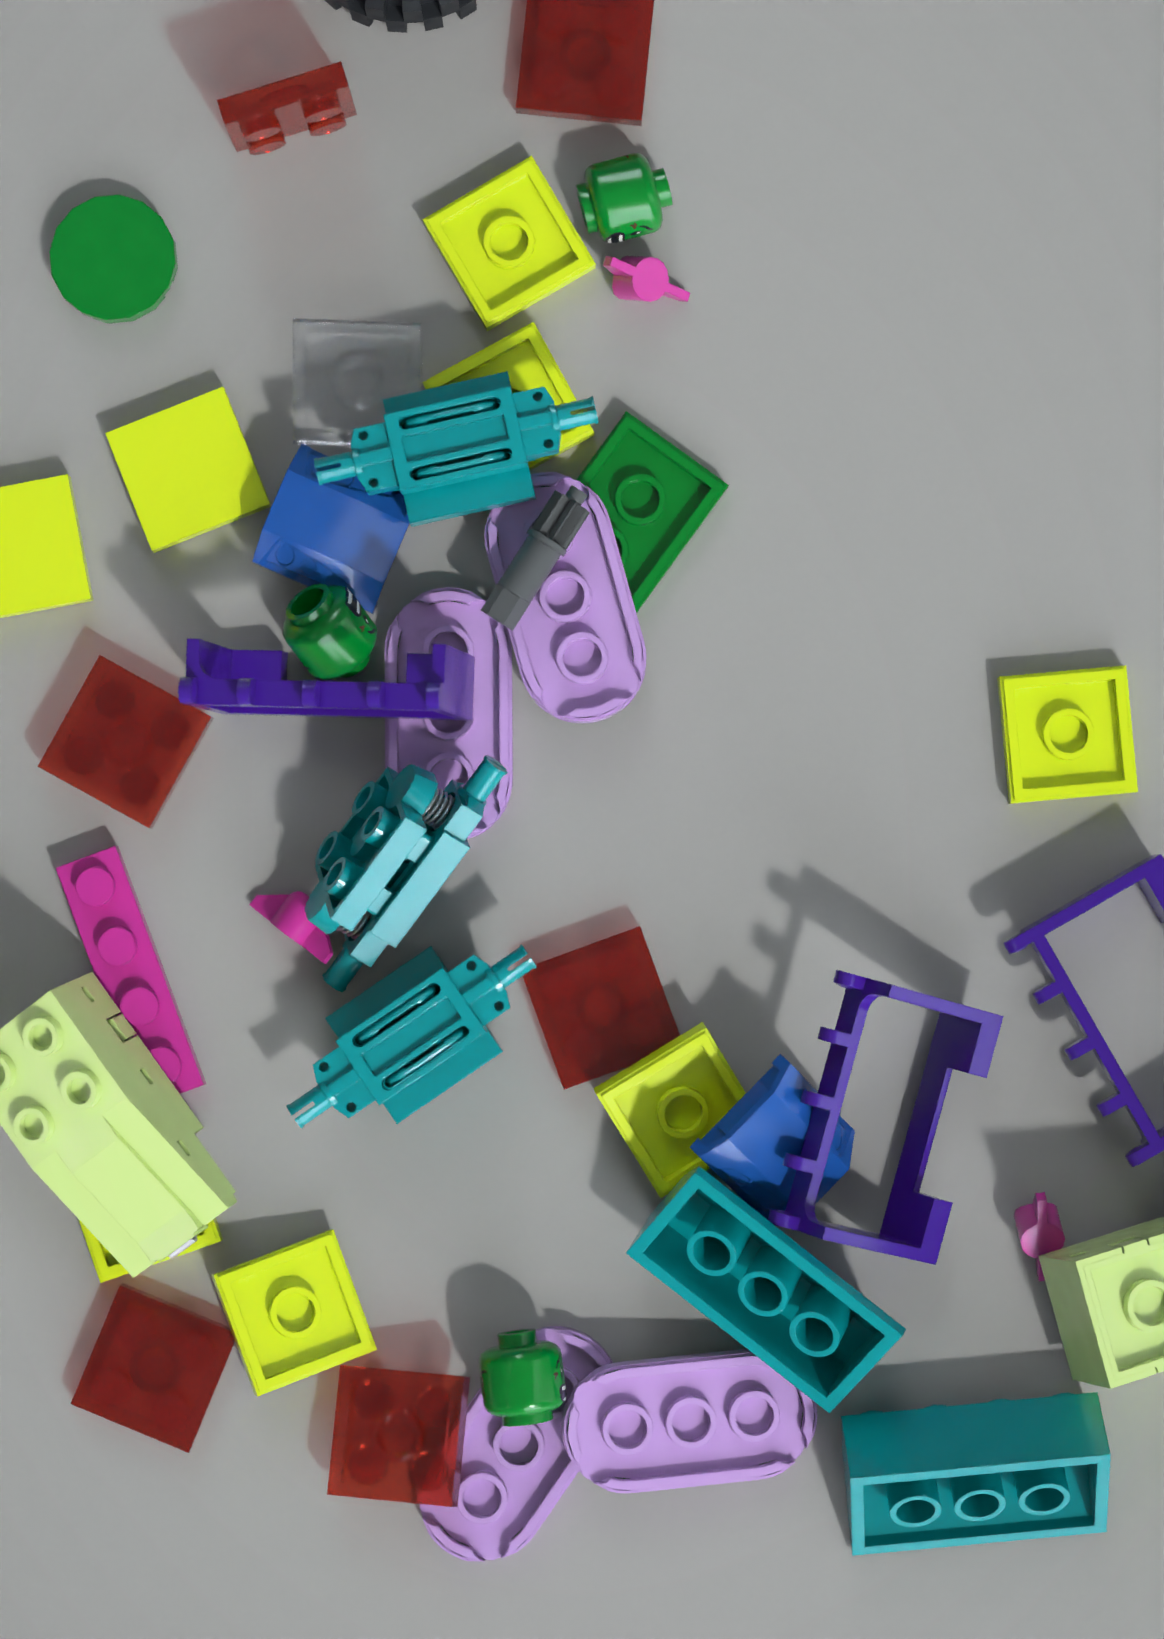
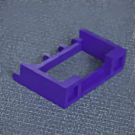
(257, 684)
(1150, 877)
(912, 1219)

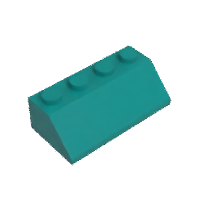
(764, 1289)
(976, 1473)

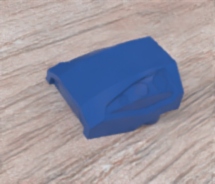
(332, 531)
(758, 1131)

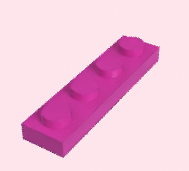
(128, 960)

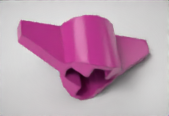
(642, 279)
(289, 916)
(1039, 1229)

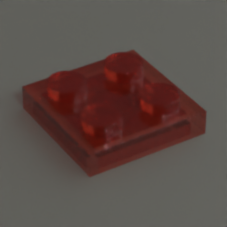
(585, 59)
(304, 102)
(125, 742)
(601, 1007)
(155, 1367)
(398, 1436)

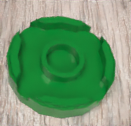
(113, 258)

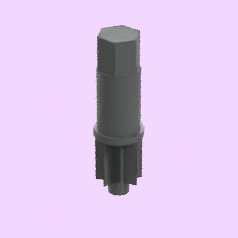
(537, 556)

